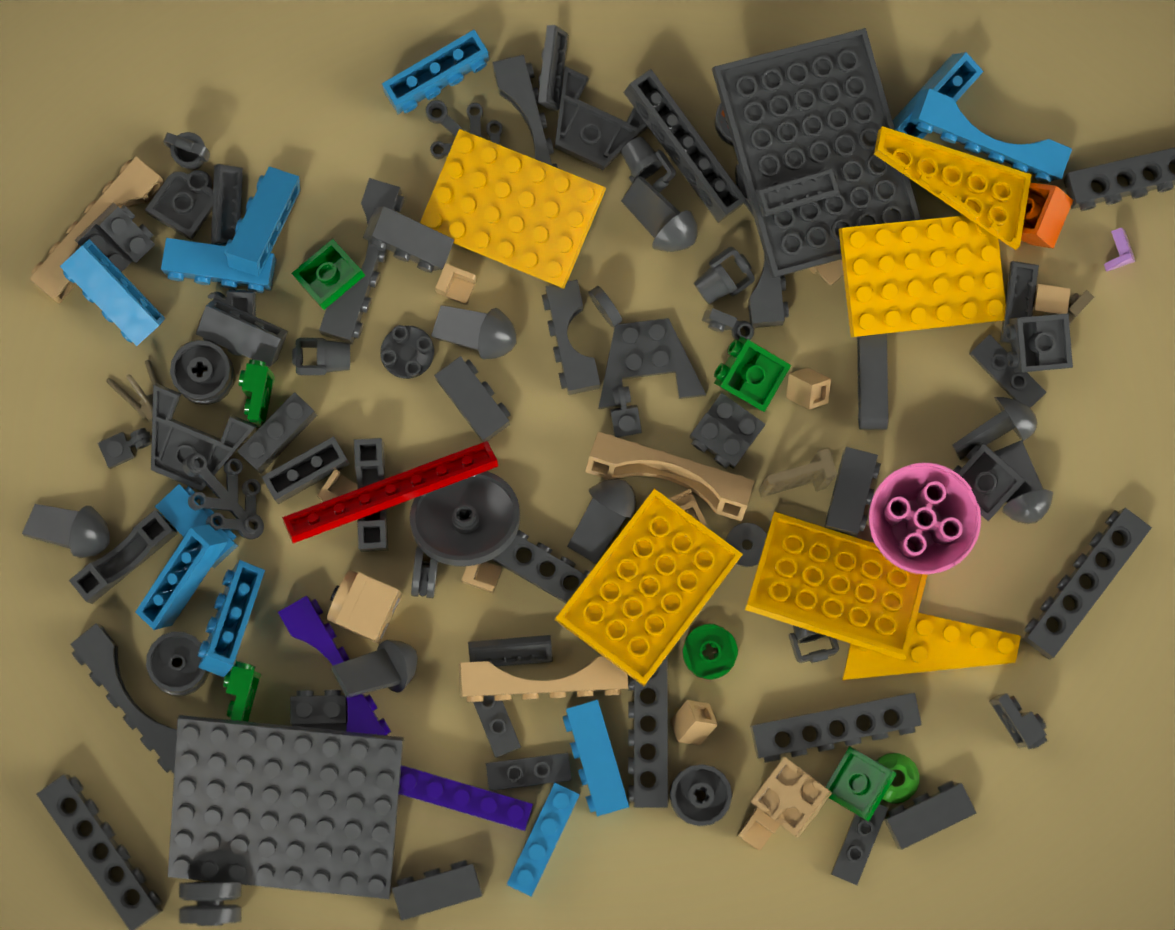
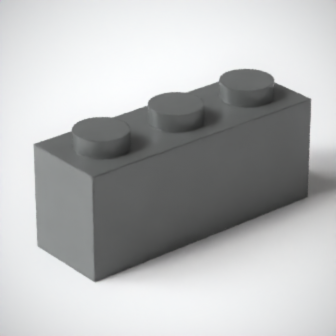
(408, 239)
(241, 332)
(473, 398)
(277, 433)
(305, 470)
(852, 491)
(929, 814)
(437, 890)

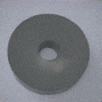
(605, 306)
(752, 533)

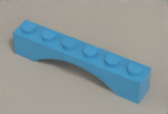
(941, 115)

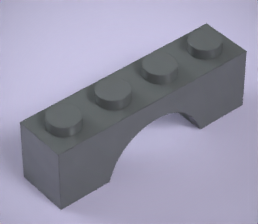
(578, 370)
(371, 469)
(137, 547)

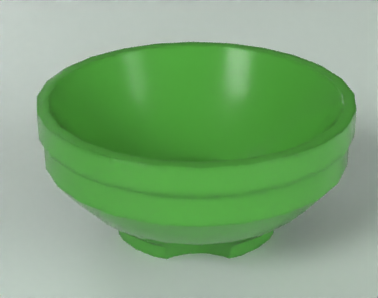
(900, 762)

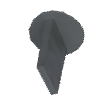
(668, 225)
(486, 332)
(1012, 416)
(1030, 500)
(609, 507)
(80, 531)
(388, 667)

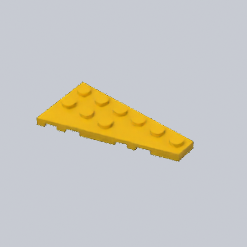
(974, 186)
(935, 647)

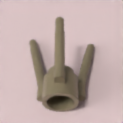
(146, 410)

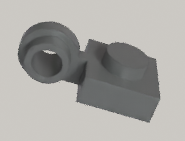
(721, 321)
(624, 419)
(118, 449)

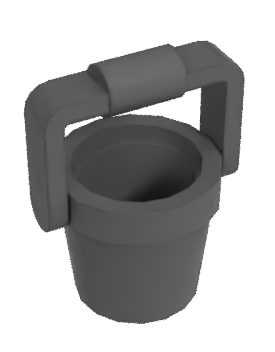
(187, 150)
(645, 162)
(716, 281)
(331, 356)
(803, 636)

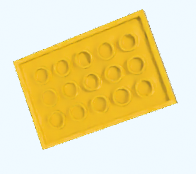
(512, 208)
(921, 275)
(648, 587)
(835, 587)

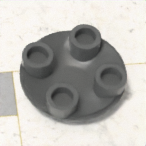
(407, 352)

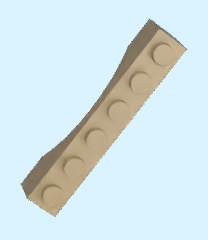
(132, 187)
(620, 458)
(485, 679)

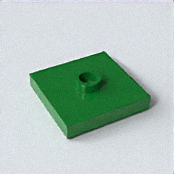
(859, 783)

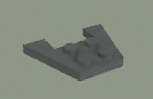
(588, 131)
(644, 351)
(175, 440)

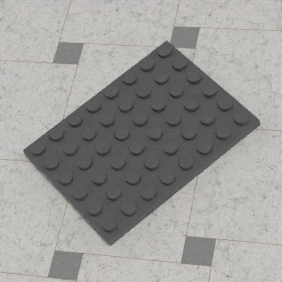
(808, 114)
(284, 806)

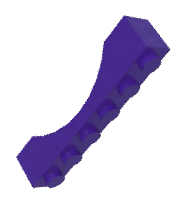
(305, 624)
(464, 798)

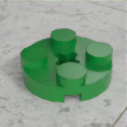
(717, 638)

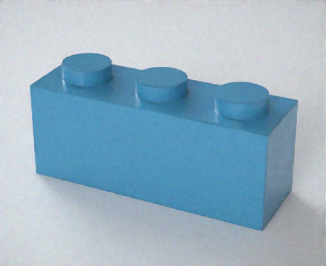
(182, 517)

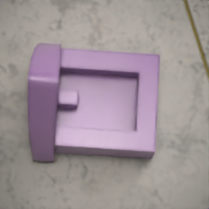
(1124, 249)

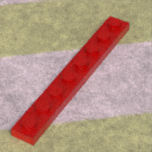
(390, 492)

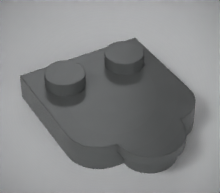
(183, 202)

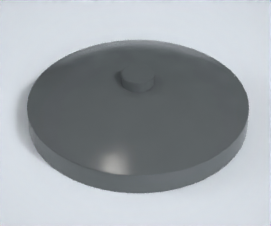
(466, 520)

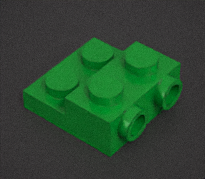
(328, 274)
(751, 373)
(257, 385)
(242, 683)

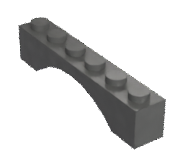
(515, 86)
(766, 301)
(344, 315)
(101, 656)

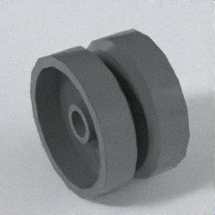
(189, 363)
(160, 665)
(716, 790)
(210, 903)

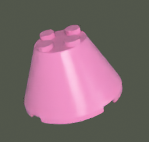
(924, 518)

